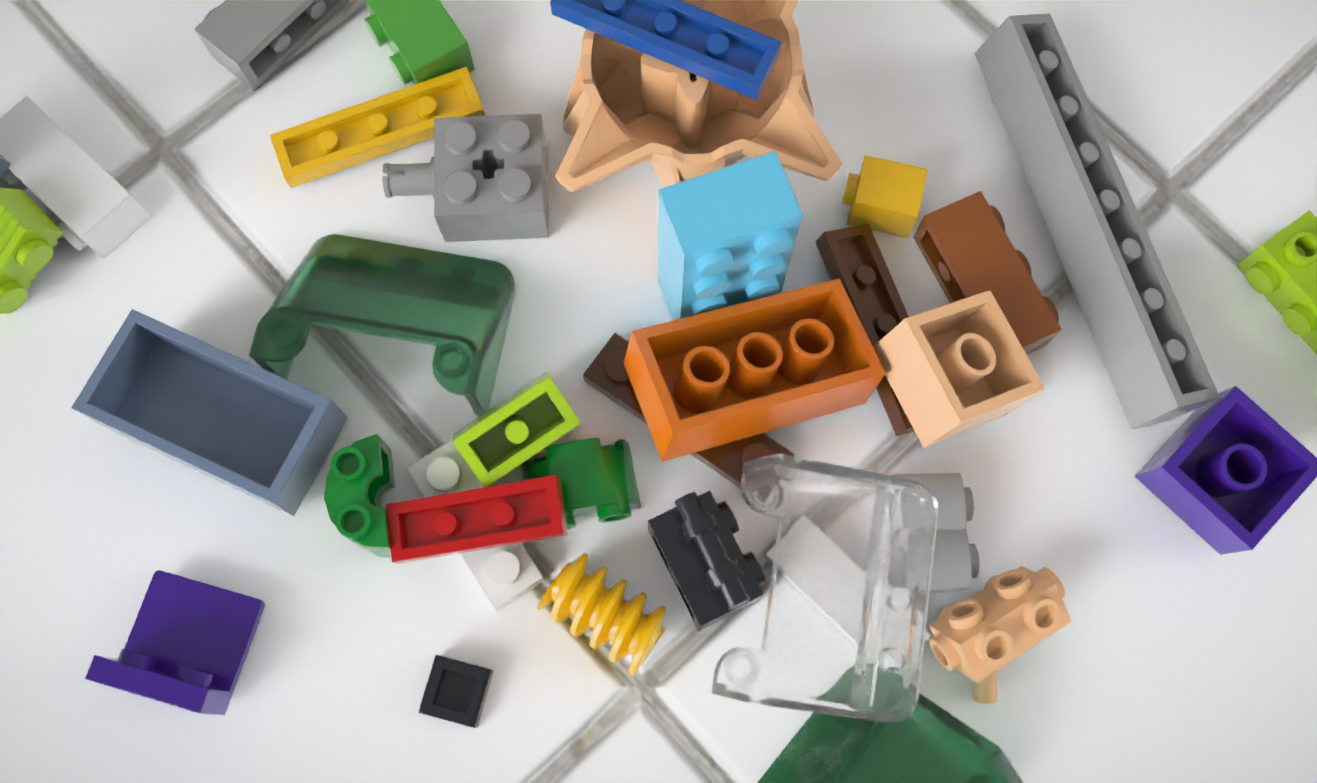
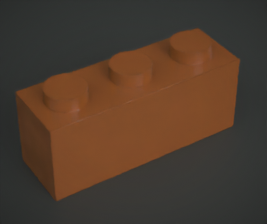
(974, 255)

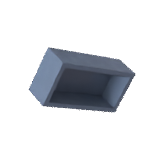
(212, 411)

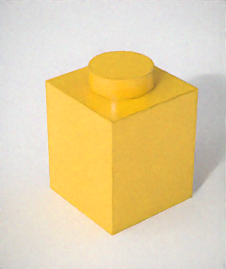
(885, 195)

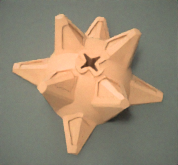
(644, 109)

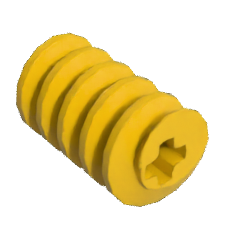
(605, 612)

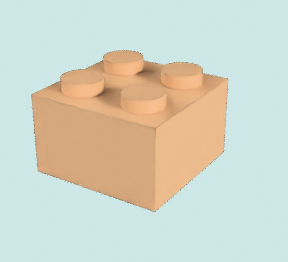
(957, 367)

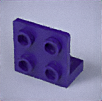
(184, 645)

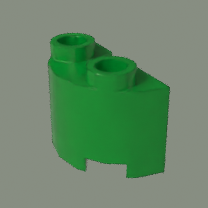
(591, 478)
(354, 493)

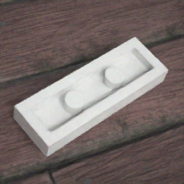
(500, 571)

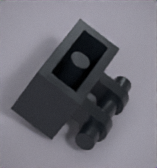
(705, 558)

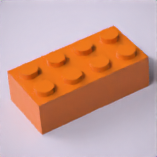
(751, 368)

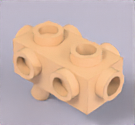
(998, 626)

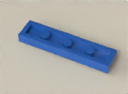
(681, 37)

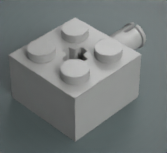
(483, 178)

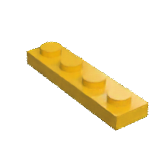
(373, 127)

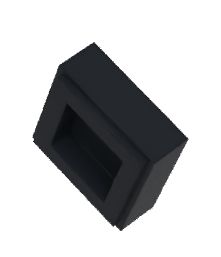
(456, 691)

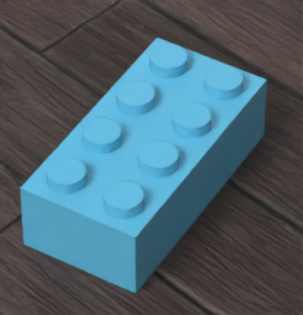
(726, 236)

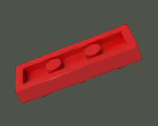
(476, 519)

